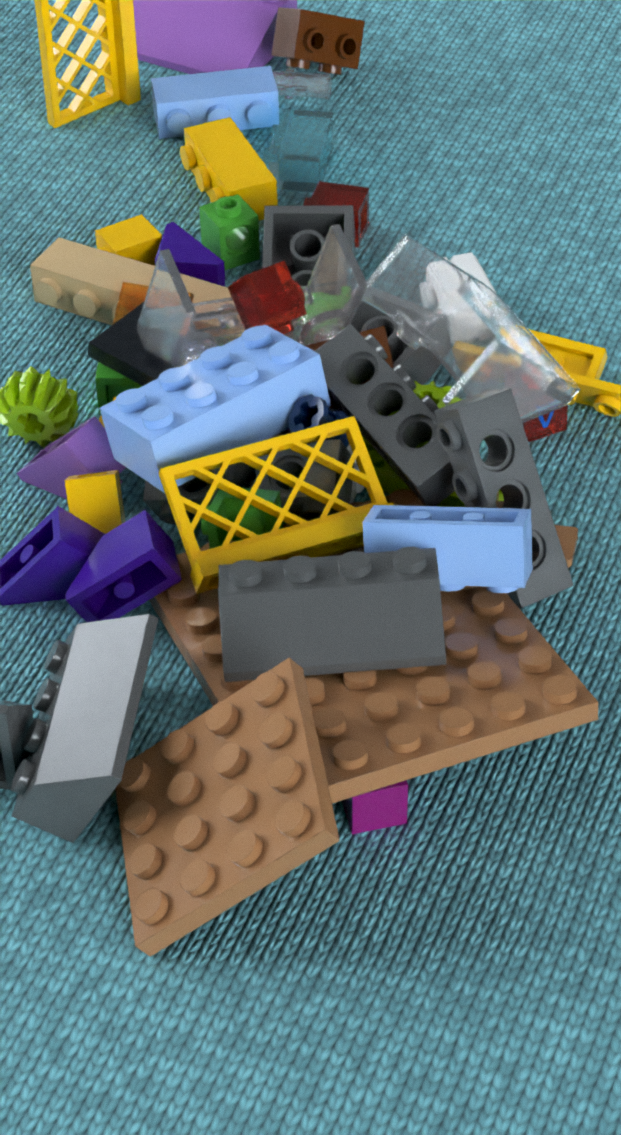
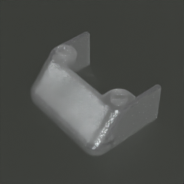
(183, 330)
(466, 330)

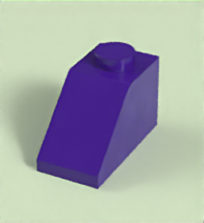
(47, 559)
(125, 570)

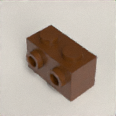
(318, 39)

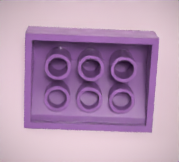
(206, 33)

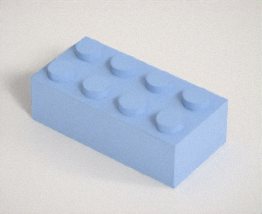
(213, 403)

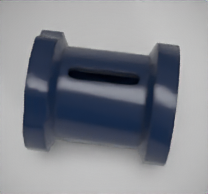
(311, 412)

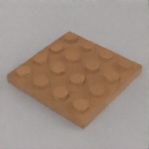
(223, 807)

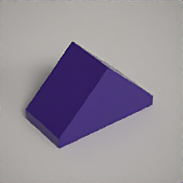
(191, 256)

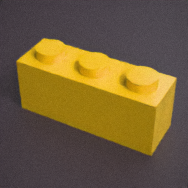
(228, 165)

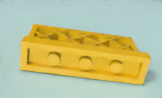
(116, 61)
(307, 538)

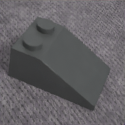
(299, 234)

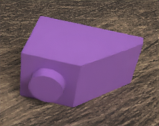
(75, 453)

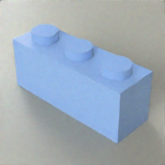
(200, 98)
(471, 543)

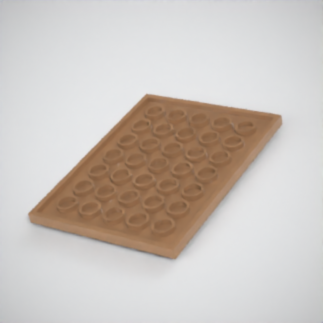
(401, 723)

